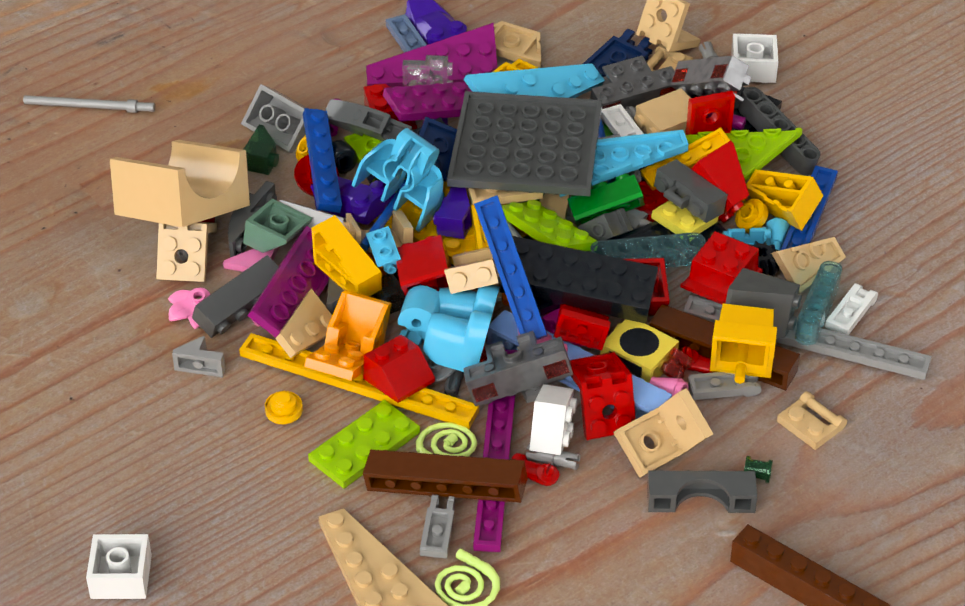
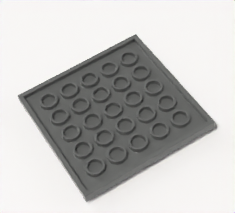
(525, 143)

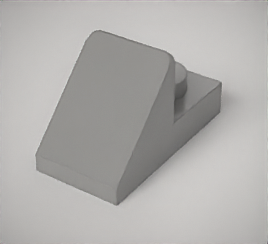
(196, 359)

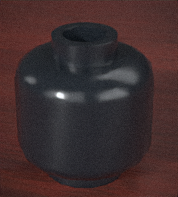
(344, 156)

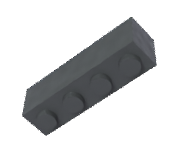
(234, 299)

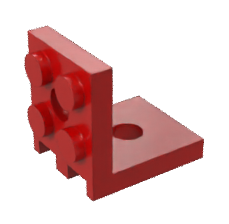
(699, 107)
(603, 382)

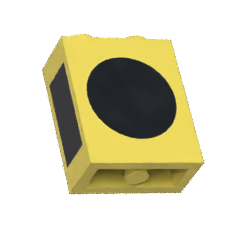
(640, 348)

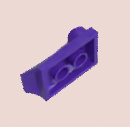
(432, 20)
(362, 202)

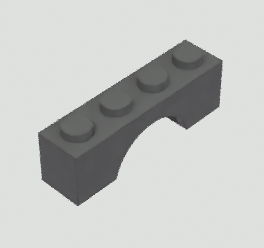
(731, 488)

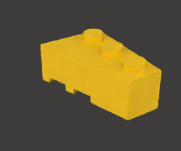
(786, 195)
(344, 259)

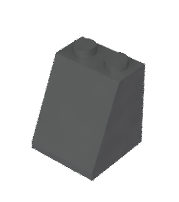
(768, 292)

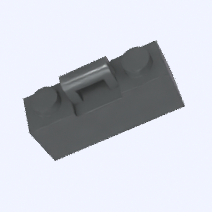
(690, 191)

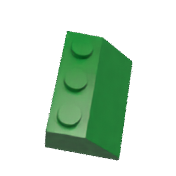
(607, 198)

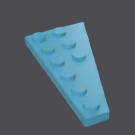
(550, 81)
(629, 153)

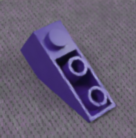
(454, 214)

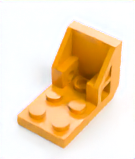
(354, 330)

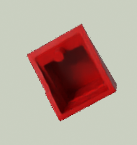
(718, 266)

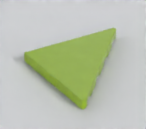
(756, 148)

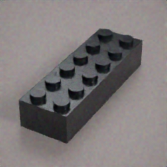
(587, 280)

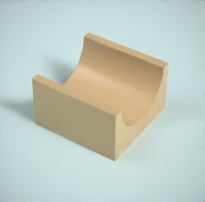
(190, 189)

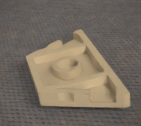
(517, 43)

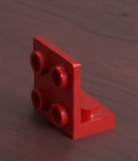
(582, 327)

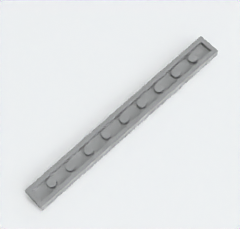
(837, 345)

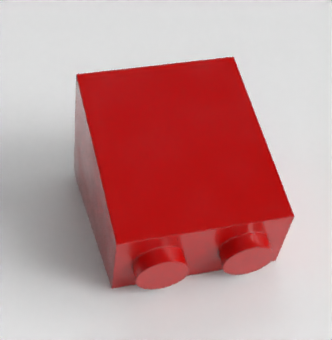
(725, 172)
(423, 264)

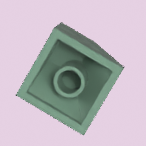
(273, 226)

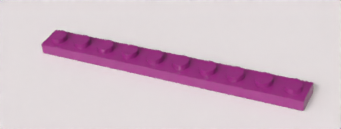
(497, 446)

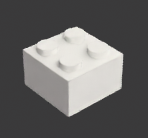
(759, 53)
(553, 419)
(119, 566)

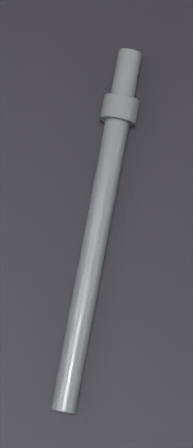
(130, 105)

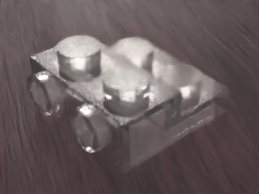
(431, 71)

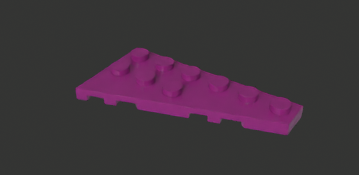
(470, 52)

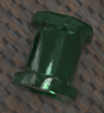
(761, 468)

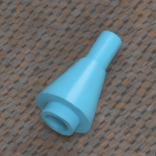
(779, 229)

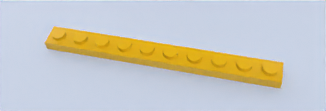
(423, 402)

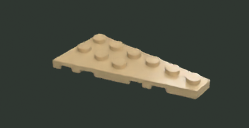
(370, 568)

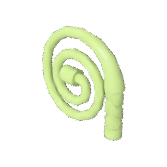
(449, 441)
(464, 586)

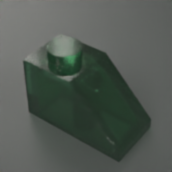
(261, 152)

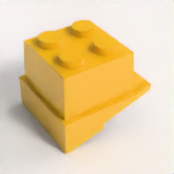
(744, 342)

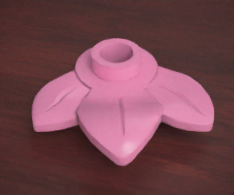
(184, 304)

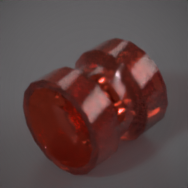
(677, 364)

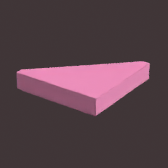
(246, 259)

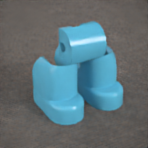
(390, 163)
(450, 323)

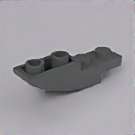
(363, 120)
(239, 217)

